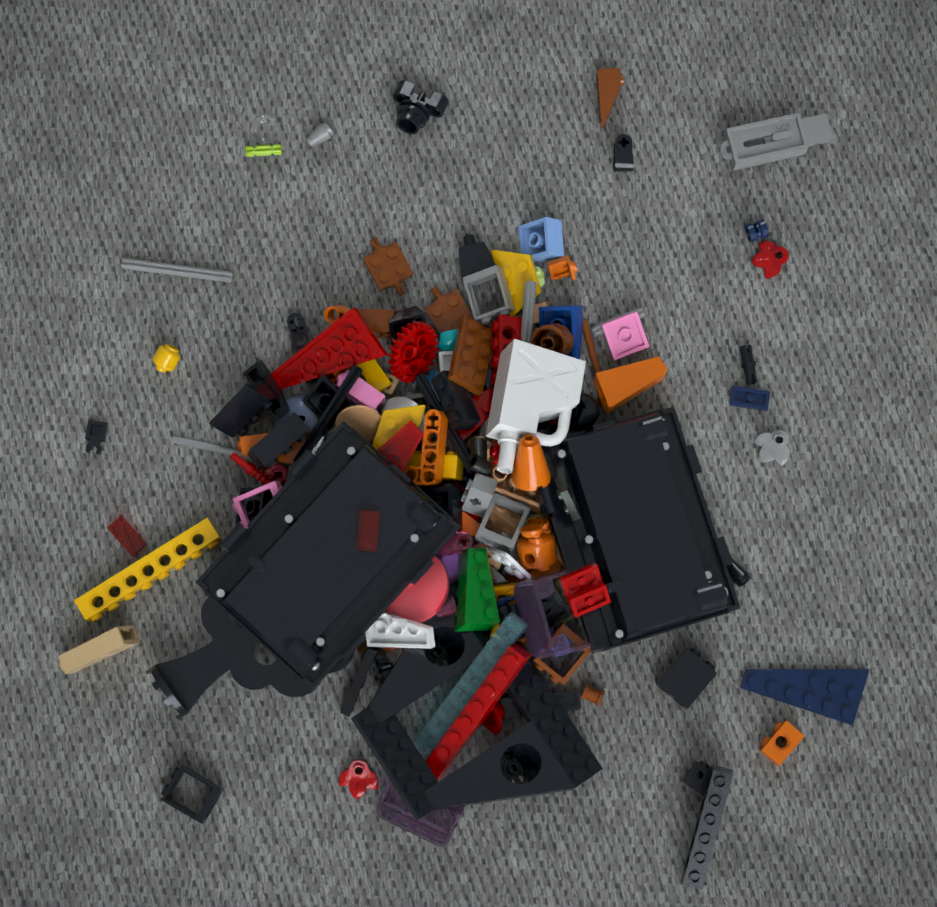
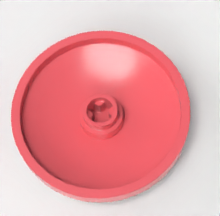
(424, 598)

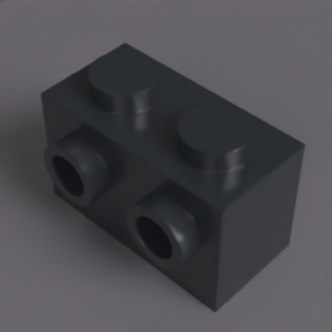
(697, 776)

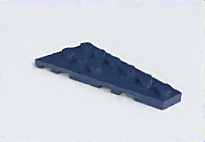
(820, 691)

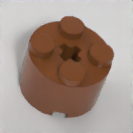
(558, 333)

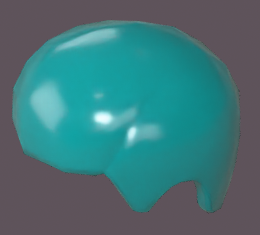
(447, 340)

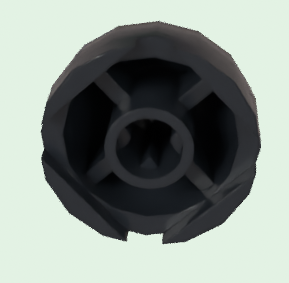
(584, 414)

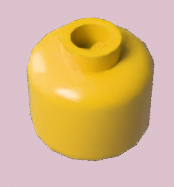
(166, 358)

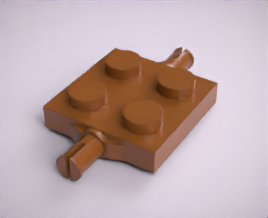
(387, 266)
(447, 310)

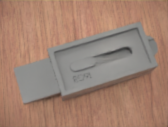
(774, 139)

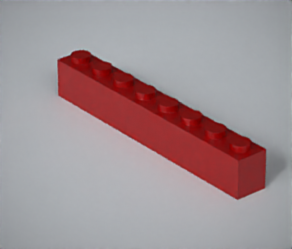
(477, 709)

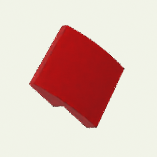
(584, 590)

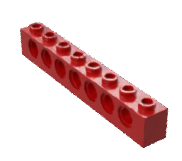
(511, 328)

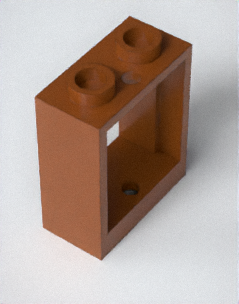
(554, 676)

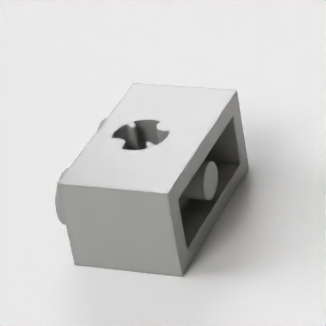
(478, 495)

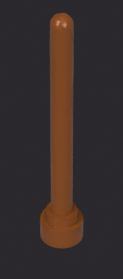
(591, 350)

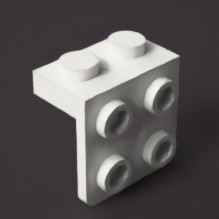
(509, 561)

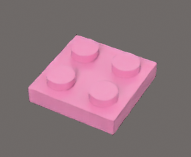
(624, 335)

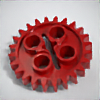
(413, 351)

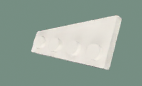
(399, 633)

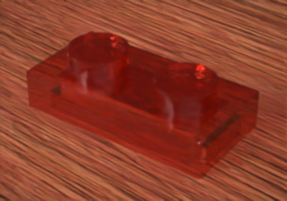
(368, 531)

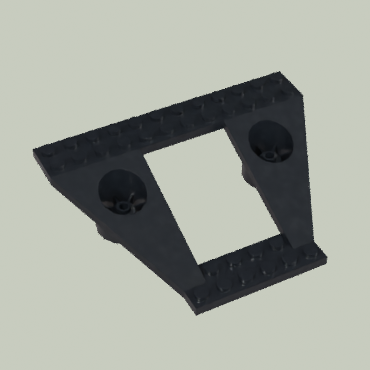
(546, 747)

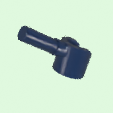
(503, 600)

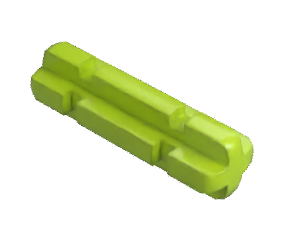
(263, 150)

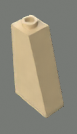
(98, 648)

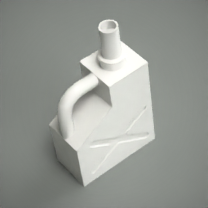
(529, 390)

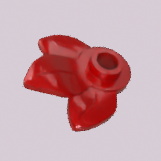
(767, 258)
(358, 781)

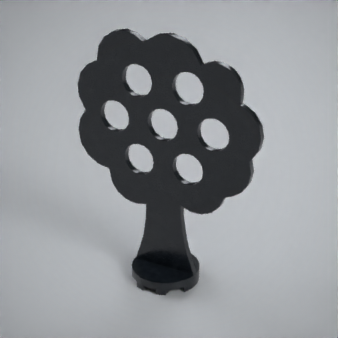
(190, 676)

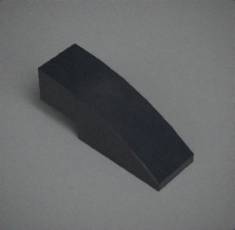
(260, 372)

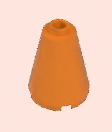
(530, 465)

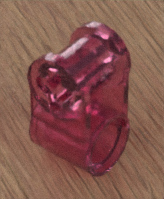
(455, 546)

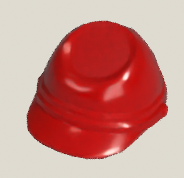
(494, 720)

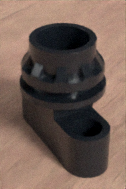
(415, 108)

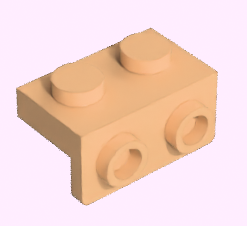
(503, 520)

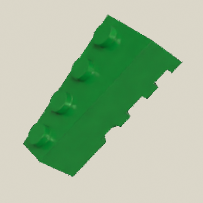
(475, 594)

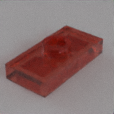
(127, 536)

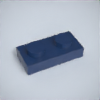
(749, 398)

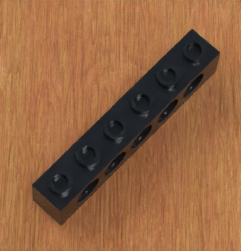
(707, 826)

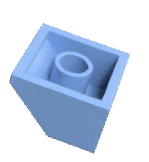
(542, 239)

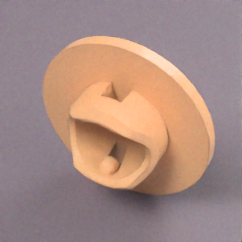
(362, 419)

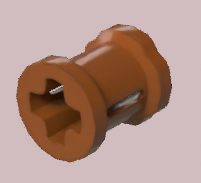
(592, 694)

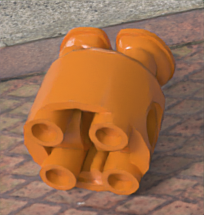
(536, 545)

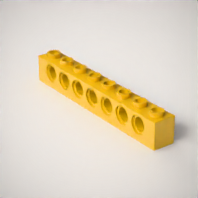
(86, 602)

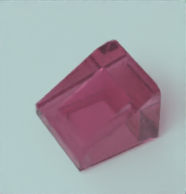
(448, 609)

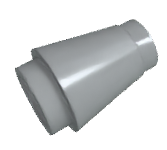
(320, 134)

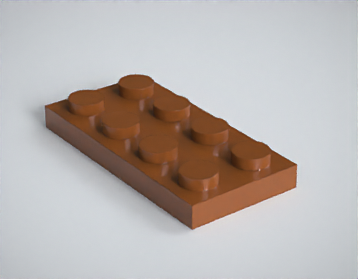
(471, 355)

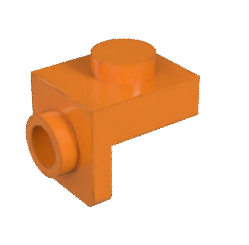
(561, 268)

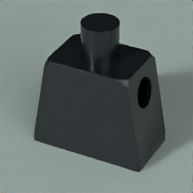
(474, 256)

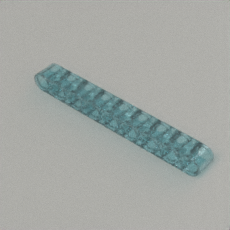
(461, 694)

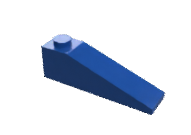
(569, 316)

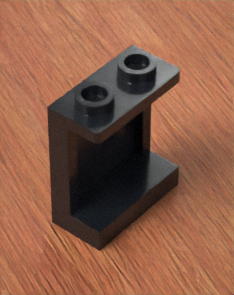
(687, 678)

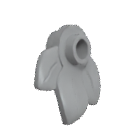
(771, 449)

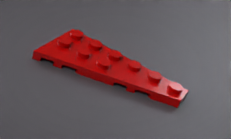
(338, 347)

